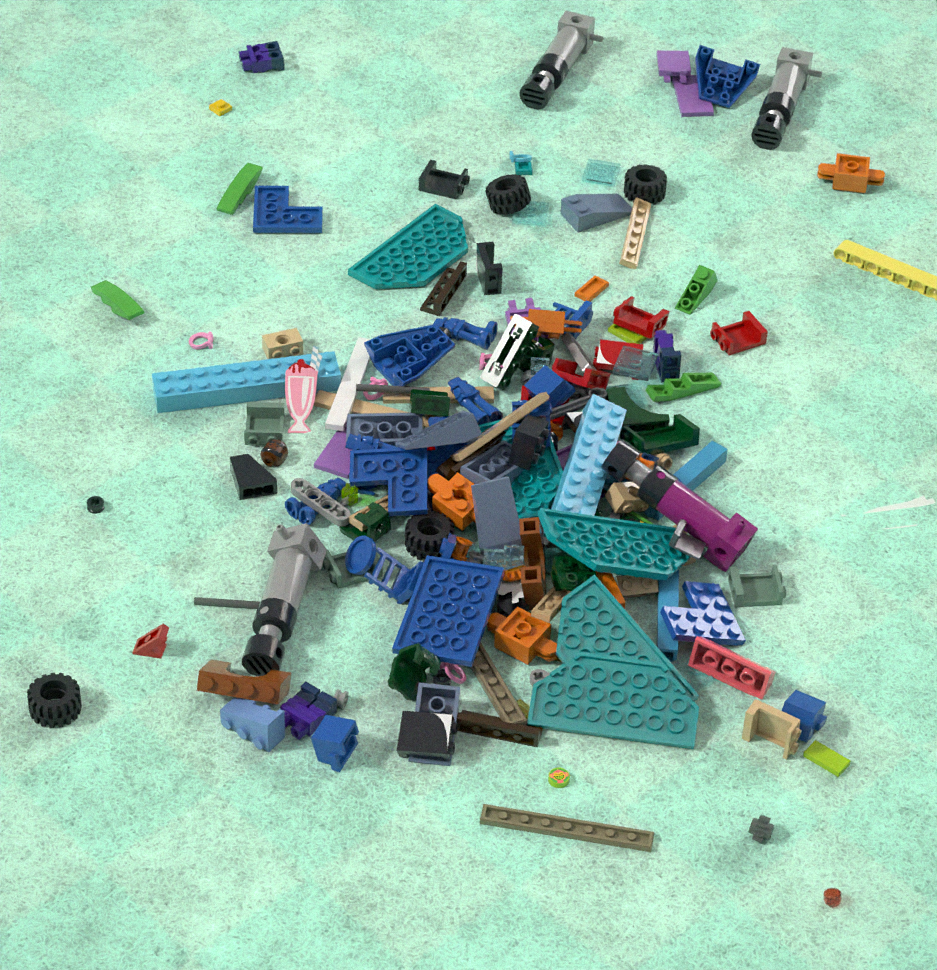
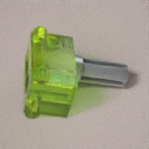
(349, 495)

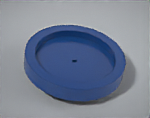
(360, 555)

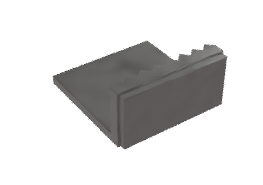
(685, 542)

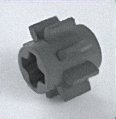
(761, 828)

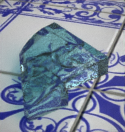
(508, 558)

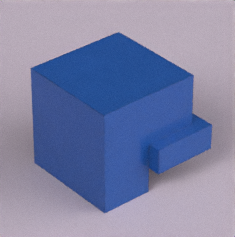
(548, 381)
(808, 710)
(335, 741)

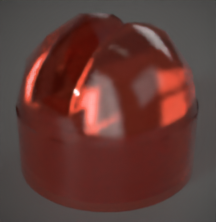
(832, 897)

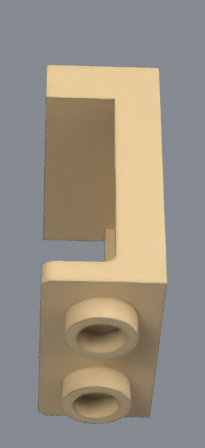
(773, 726)

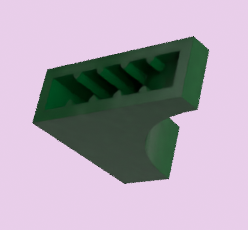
(636, 417)

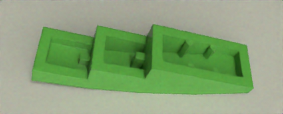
(239, 188)
(120, 301)
(678, 388)

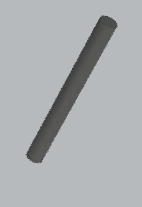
(387, 388)
(226, 603)

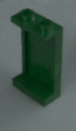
(429, 402)
(665, 439)

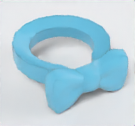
(515, 158)

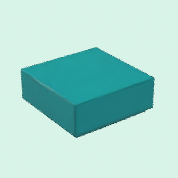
(523, 168)

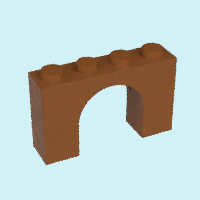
(534, 574)
(217, 679)

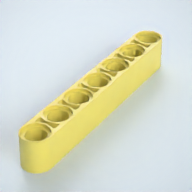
(887, 268)

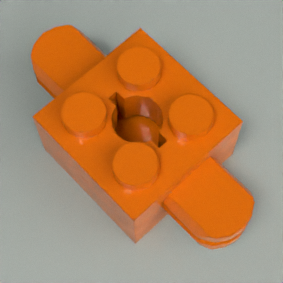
(851, 173)
(551, 323)
(450, 499)
(522, 636)

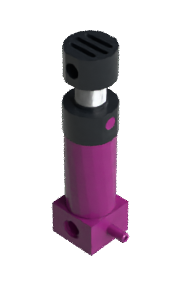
(666, 494)

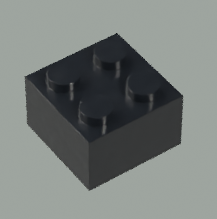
(529, 442)

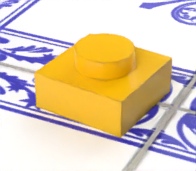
(220, 107)

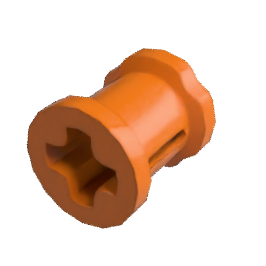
(461, 549)

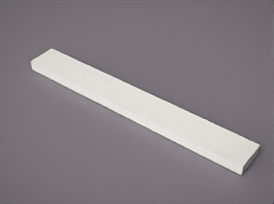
(347, 390)

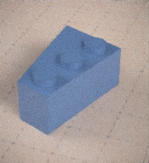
(252, 722)

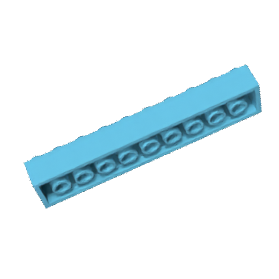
(235, 382)
(593, 441)

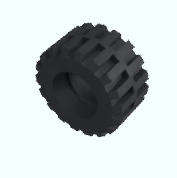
(645, 183)
(508, 194)
(425, 534)
(58, 711)

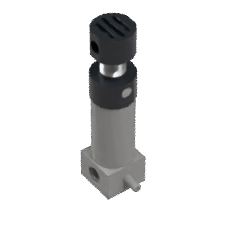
(573, 37)
(791, 77)
(295, 555)

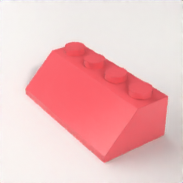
(731, 667)

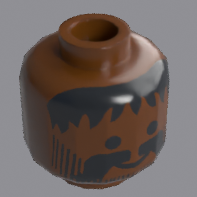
(274, 453)

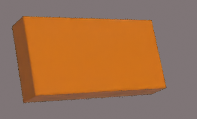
(591, 289)

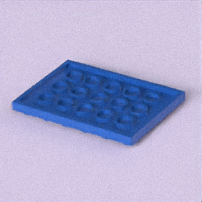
(450, 609)

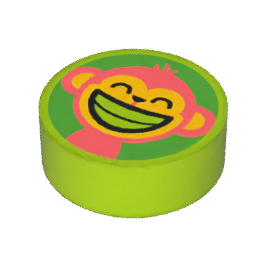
(558, 777)

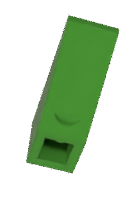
(697, 289)

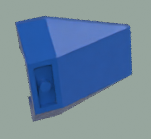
(722, 81)
(408, 353)

